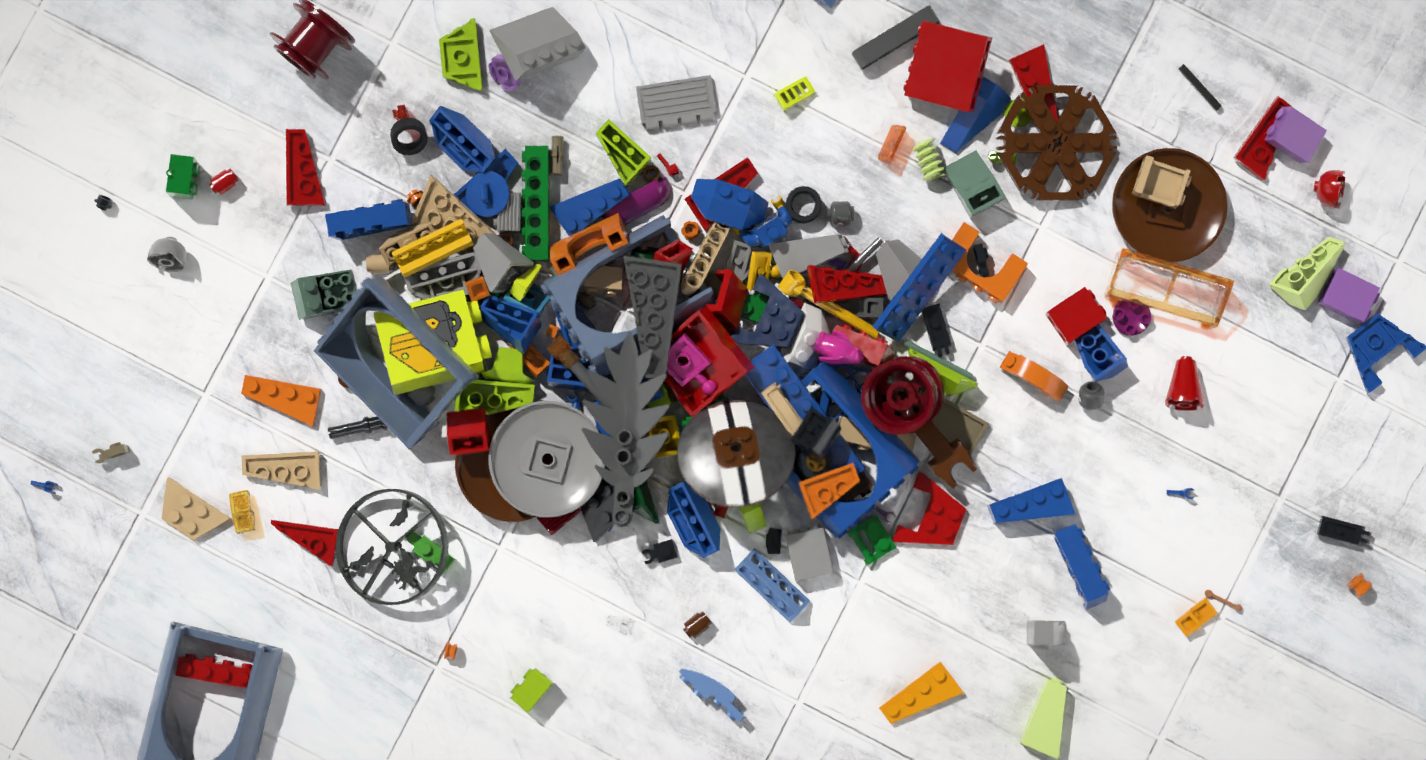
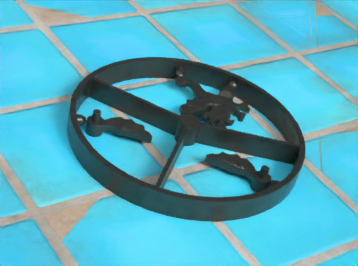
(406, 574)

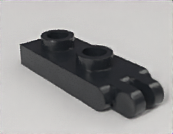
(936, 329)
(1342, 531)

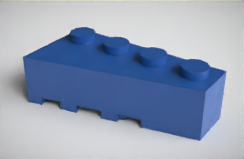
(369, 220)
(1082, 566)

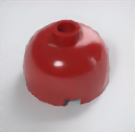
(1330, 188)

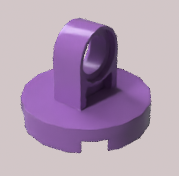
(500, 72)

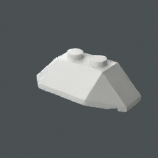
(802, 353)

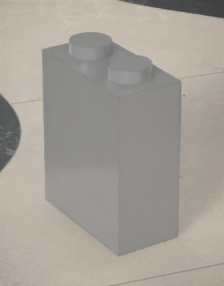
(808, 553)

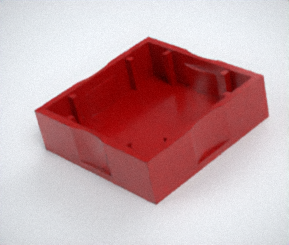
(726, 357)

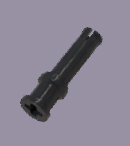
(367, 425)

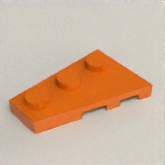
(826, 488)

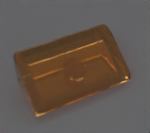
(891, 143)

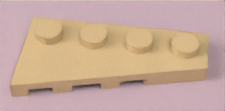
(289, 468)

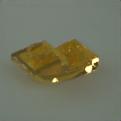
(241, 511)

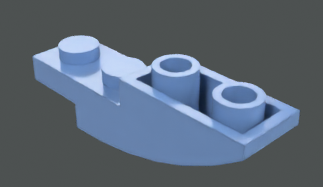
(706, 686)

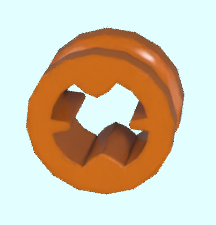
(450, 651)

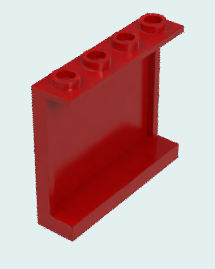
(947, 66)

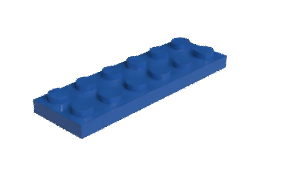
(919, 288)

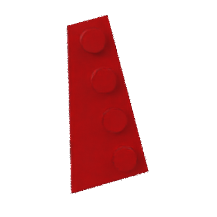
(1032, 70)
(1255, 152)
(301, 175)
(738, 175)

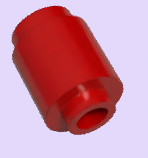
(223, 181)

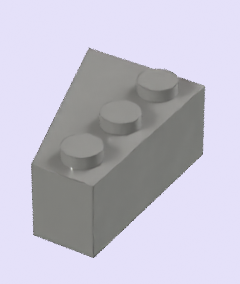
(1045, 633)

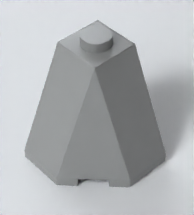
(500, 262)
(895, 264)

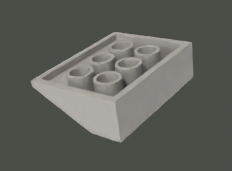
(537, 42)

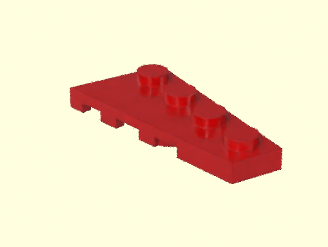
(838, 285)

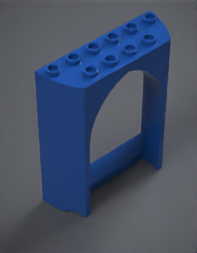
(892, 456)

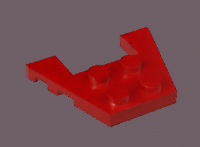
(939, 520)

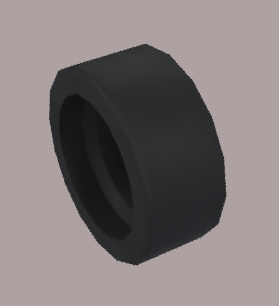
(408, 124)
(803, 190)

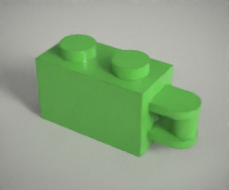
(429, 550)

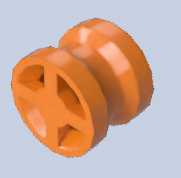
(1359, 585)

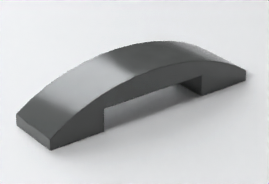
(860, 307)

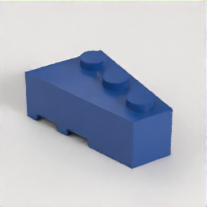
(511, 321)
(562, 378)

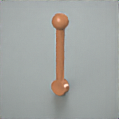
(1208, 593)

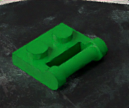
(876, 535)

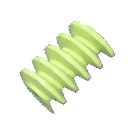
(928, 160)

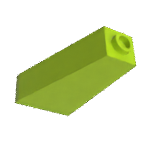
(753, 517)

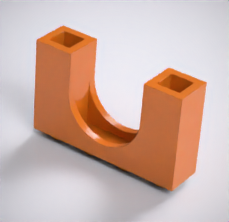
(608, 231)
(996, 286)

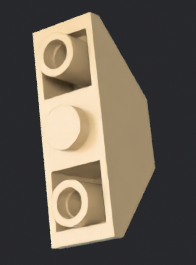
(403, 238)

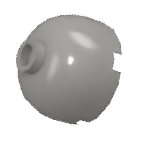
(167, 253)

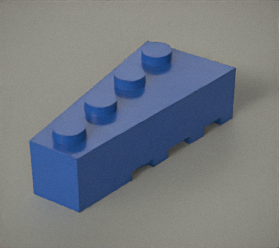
(1039, 502)

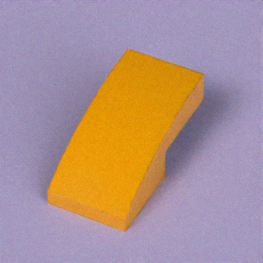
(1196, 616)

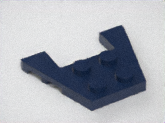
(777, 322)

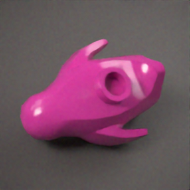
(837, 349)

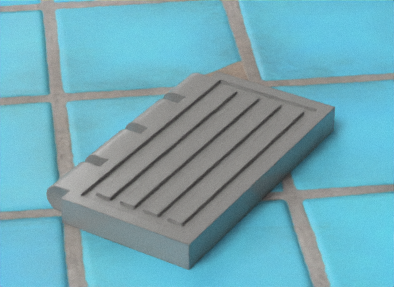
(676, 100)

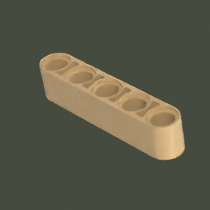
(702, 261)

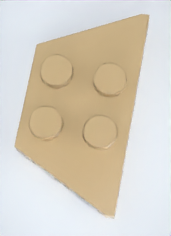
(189, 512)

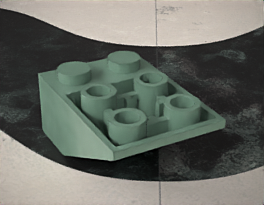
(974, 184)
(322, 293)

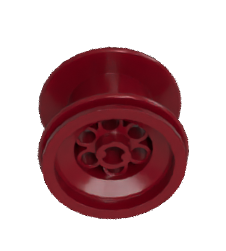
(311, 39)

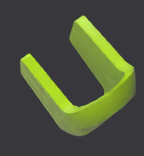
(508, 368)

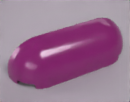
(642, 201)

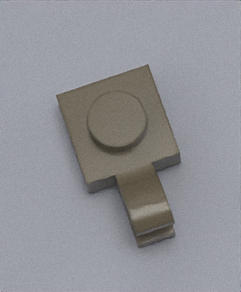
(114, 451)

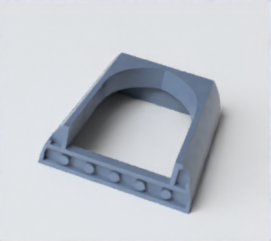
(566, 287)
(353, 360)
(247, 738)

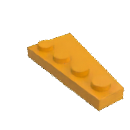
(926, 691)

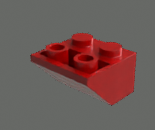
(468, 431)

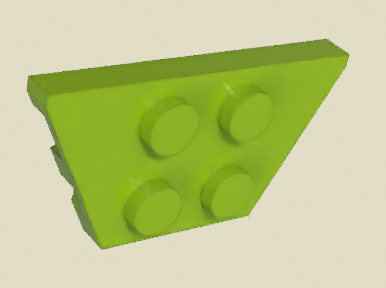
(461, 56)

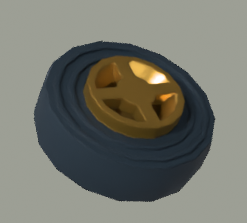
(808, 470)

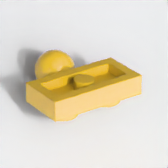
(760, 264)

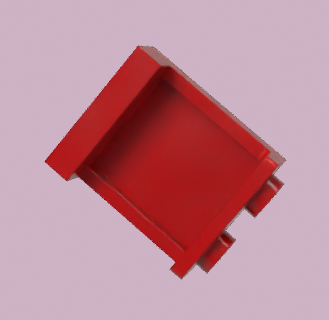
(730, 299)
(1076, 315)

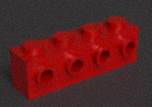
(212, 671)

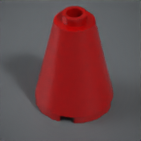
(1185, 386)

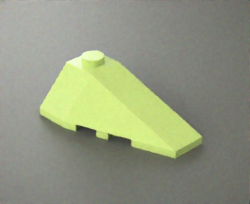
(1306, 278)

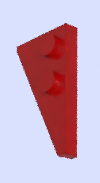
(316, 539)

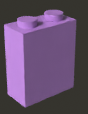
(1295, 134)
(1349, 296)

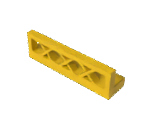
(433, 250)

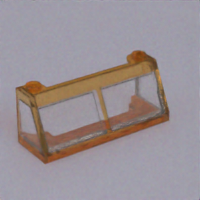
(1168, 287)

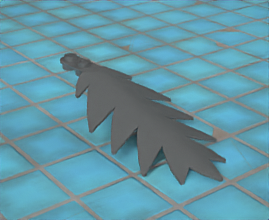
(626, 450)

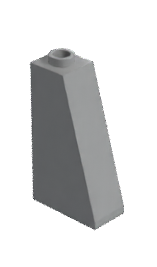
(811, 251)

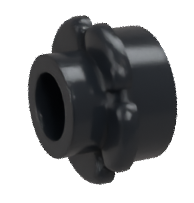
(103, 202)

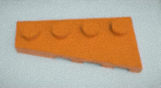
(289, 398)

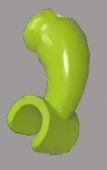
(994, 158)

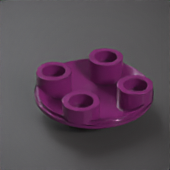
(1131, 318)

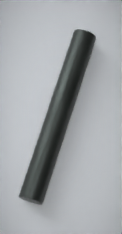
(1200, 87)

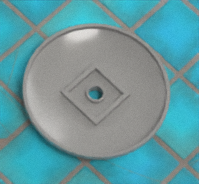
(518, 463)

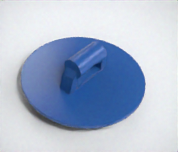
(487, 193)

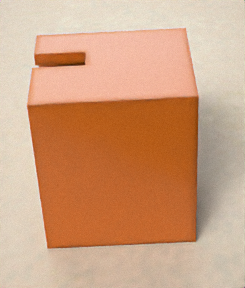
(553, 330)

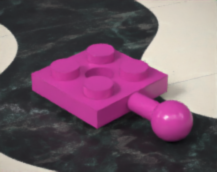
(697, 362)

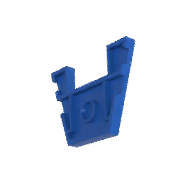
(1373, 342)

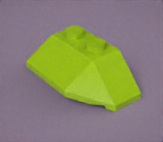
(953, 382)

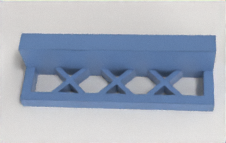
(769, 587)

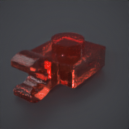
(401, 113)

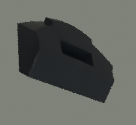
(773, 541)

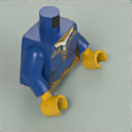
(769, 229)

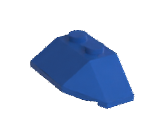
(461, 140)
(728, 203)
(693, 520)

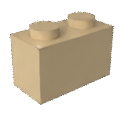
(604, 281)

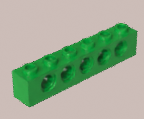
(541, 252)

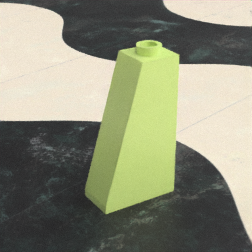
(1046, 719)

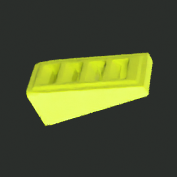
(785, 106)
(524, 282)

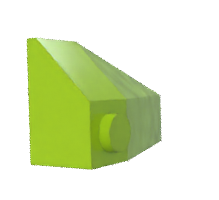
(494, 396)

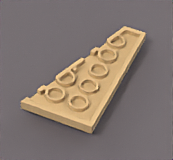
(442, 208)

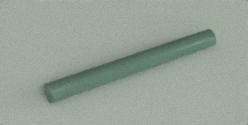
(908, 344)

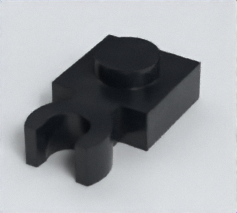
(981, 255)
(663, 551)

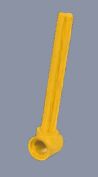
(794, 284)

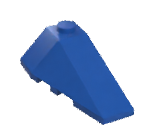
(1100, 354)

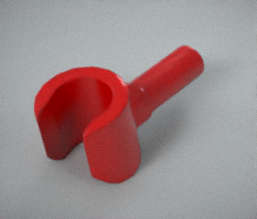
(671, 169)

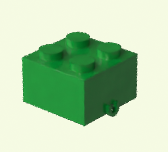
(183, 177)

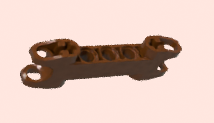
(944, 453)

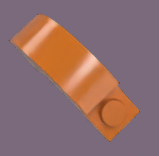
(1035, 375)

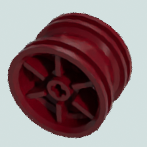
(883, 413)

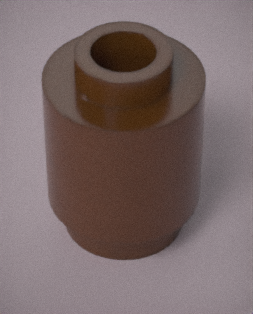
(697, 625)

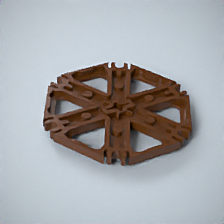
(1038, 143)

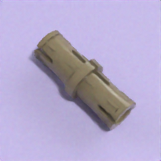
(557, 155)

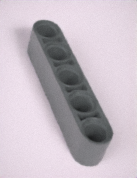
(893, 38)

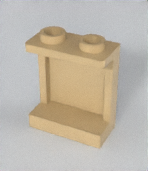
(1161, 183)

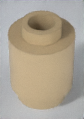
(377, 265)

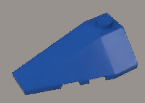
(966, 125)

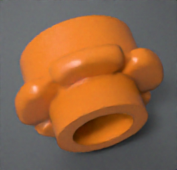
(414, 197)
(690, 225)

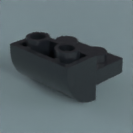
(816, 434)

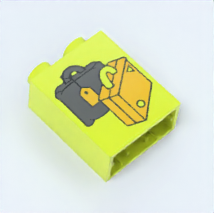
(410, 362)

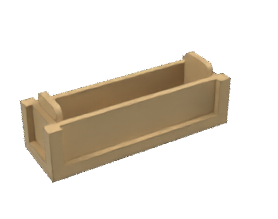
(782, 407)

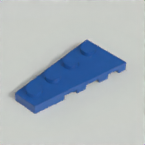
(502, 164)
(589, 206)

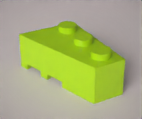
(623, 152)

